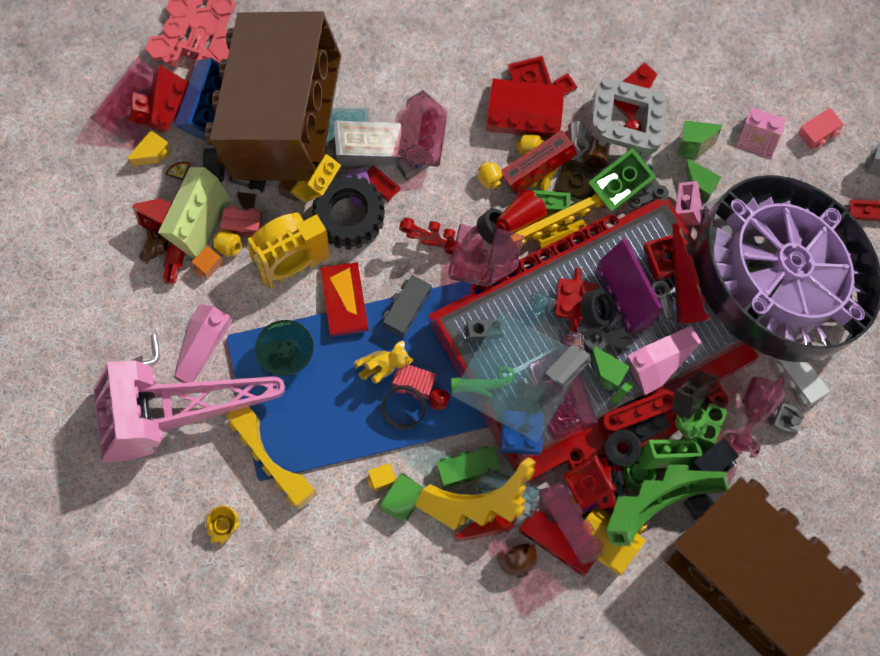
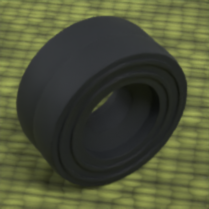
(612, 452)

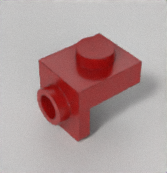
(140, 108)

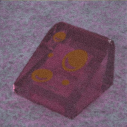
(574, 339)

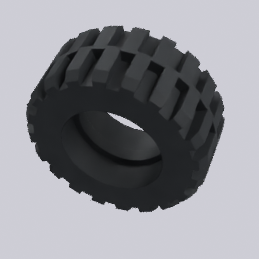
(365, 230)

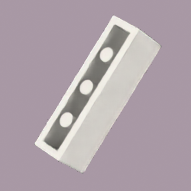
(802, 379)

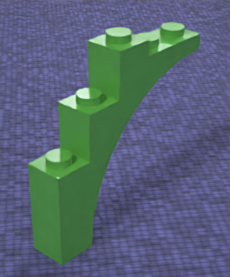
(678, 484)

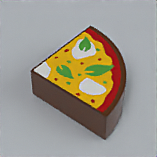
(178, 170)

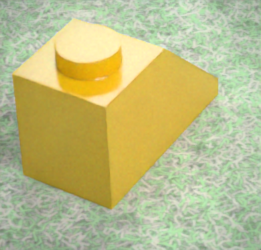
(150, 150)

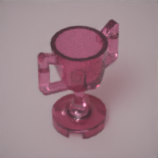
(760, 403)

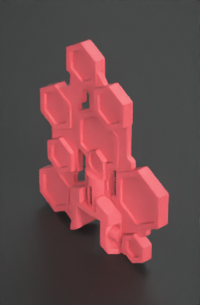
(202, 21)

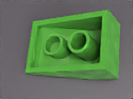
(622, 180)

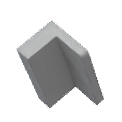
(568, 366)

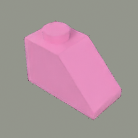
(689, 203)

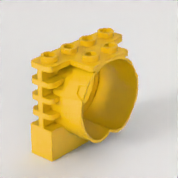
(288, 247)

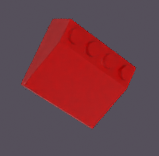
(525, 108)

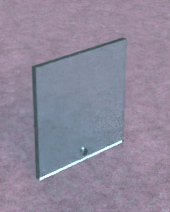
(511, 379)

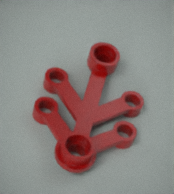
(432, 239)

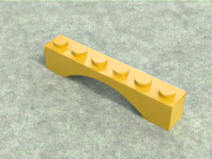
(295, 485)

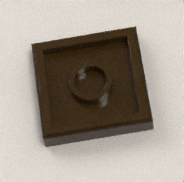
(575, 179)

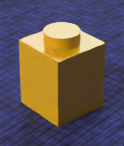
(381, 477)

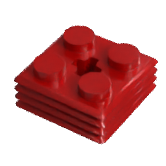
(655, 252)

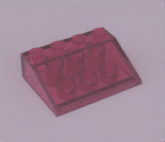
(115, 107)

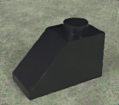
(701, 503)

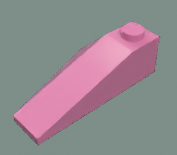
(202, 337)
(659, 360)

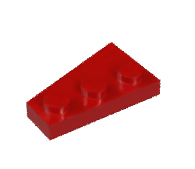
(644, 77)

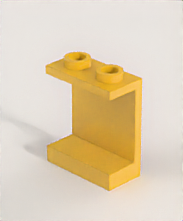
(318, 182)

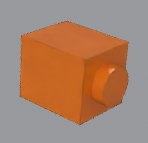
(206, 263)

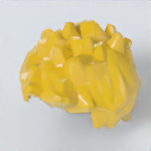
(222, 523)

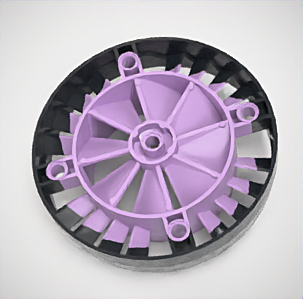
(818, 268)

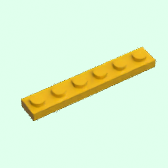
(565, 216)

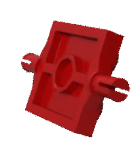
(569, 298)

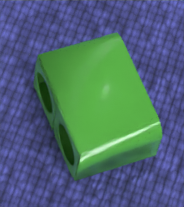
(709, 443)
(401, 498)

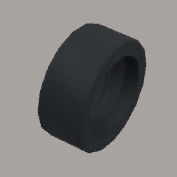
(211, 163)
(484, 226)
(607, 306)

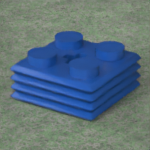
(514, 443)

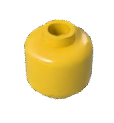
(528, 143)
(490, 175)
(227, 243)

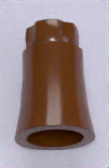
(597, 154)

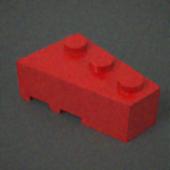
(166, 97)

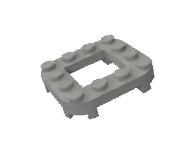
(605, 132)

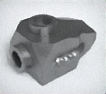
(786, 419)

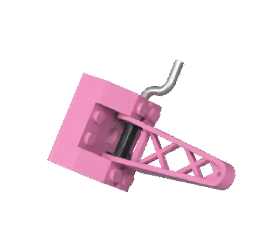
(124, 409)

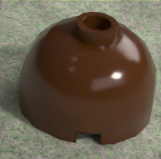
(518, 560)

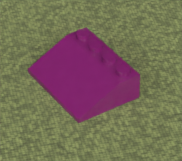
(628, 287)

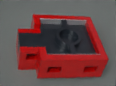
(616, 477)

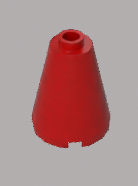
(522, 212)

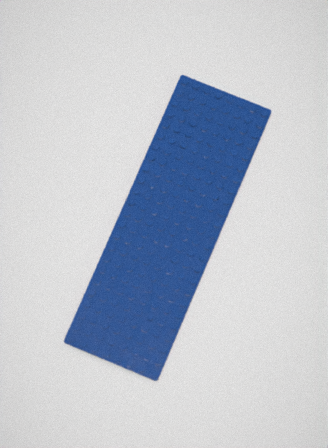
(336, 415)

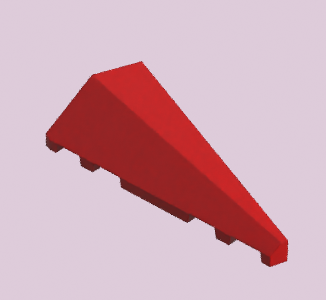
(687, 284)

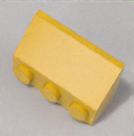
(615, 556)

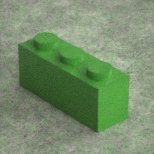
(661, 453)
(467, 466)

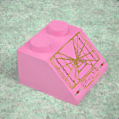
(761, 133)

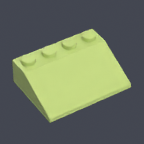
(195, 211)

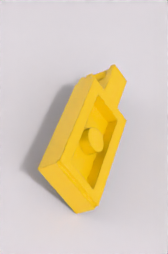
(563, 230)

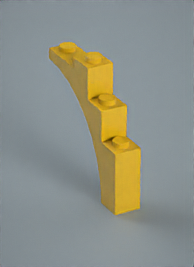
(482, 508)

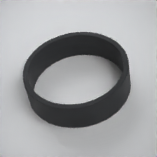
(392, 423)

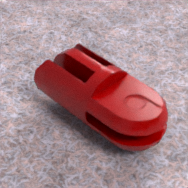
(173, 264)

